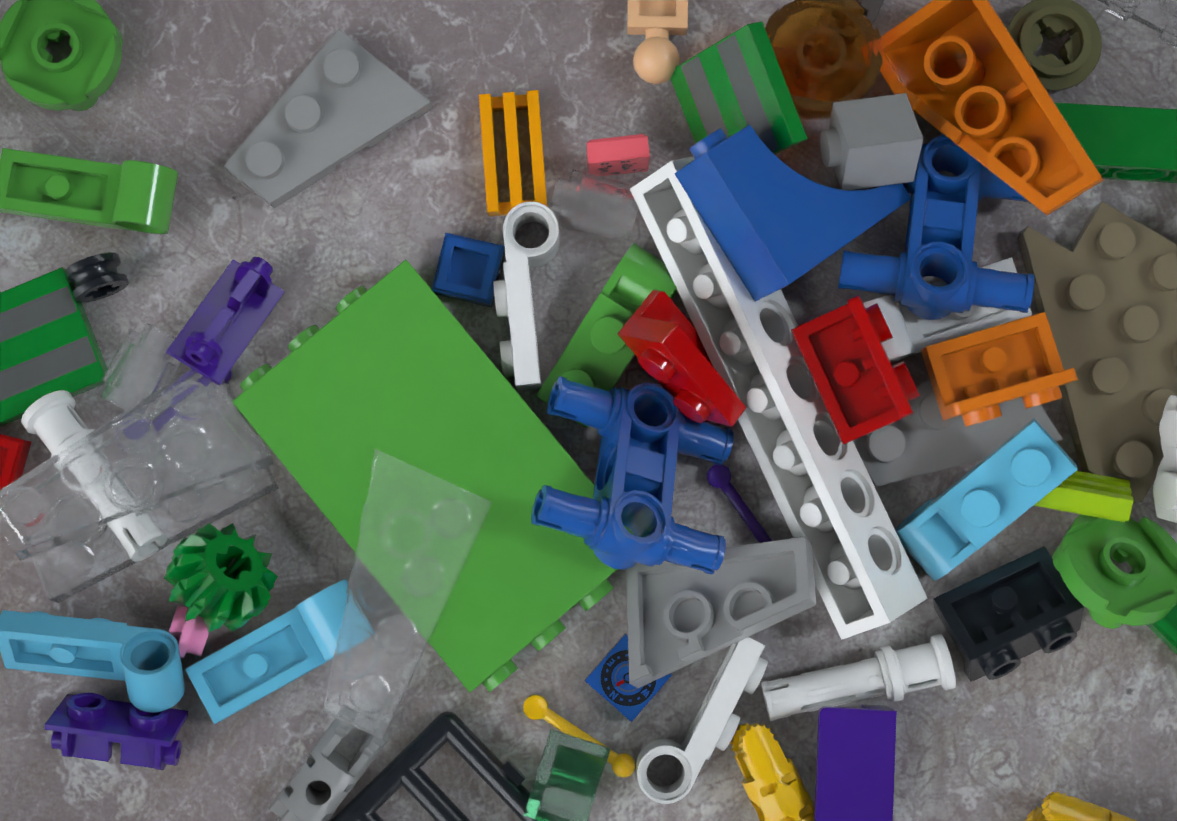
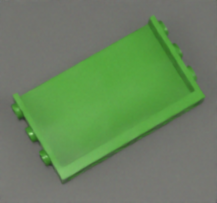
(417, 386)

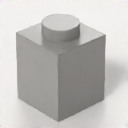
(872, 142)

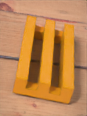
(509, 104)

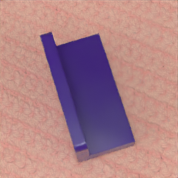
(855, 763)

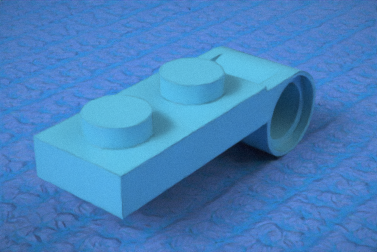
(985, 500)
(97, 649)
(271, 654)

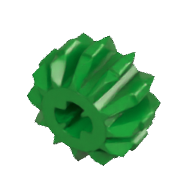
(220, 577)

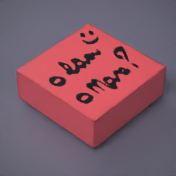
(618, 155)

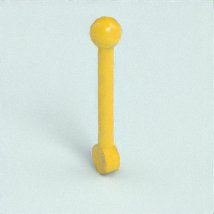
(536, 707)

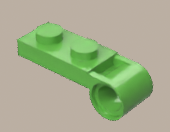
(88, 192)
(596, 351)

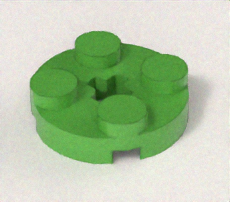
(73, 81)
(1105, 590)

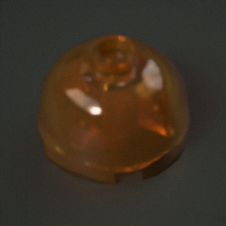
(825, 53)

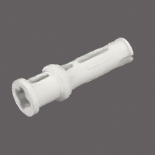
(60, 427)
(887, 675)

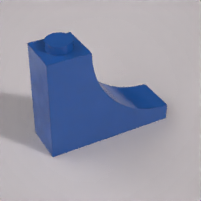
(771, 217)

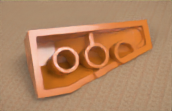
(987, 99)

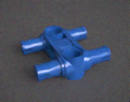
(942, 243)
(634, 477)

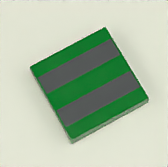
(737, 87)
(44, 344)

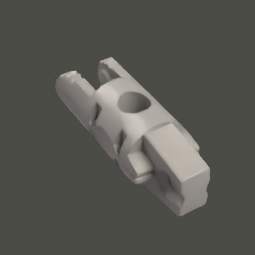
(301, 801)

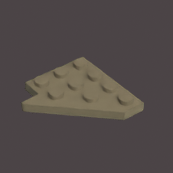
(1117, 327)

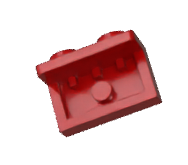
(677, 359)
(854, 369)

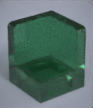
(566, 779)

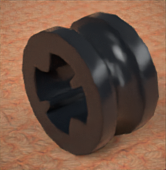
(96, 277)

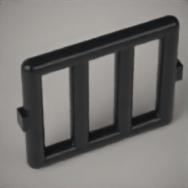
(407, 772)

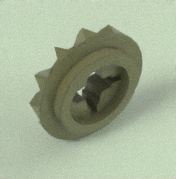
(1056, 19)

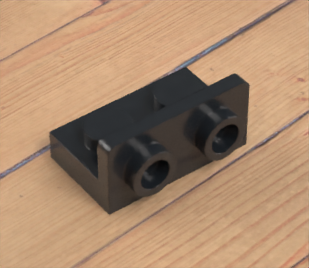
(1010, 615)

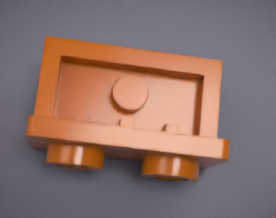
(996, 367)

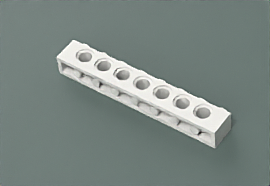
(808, 468)

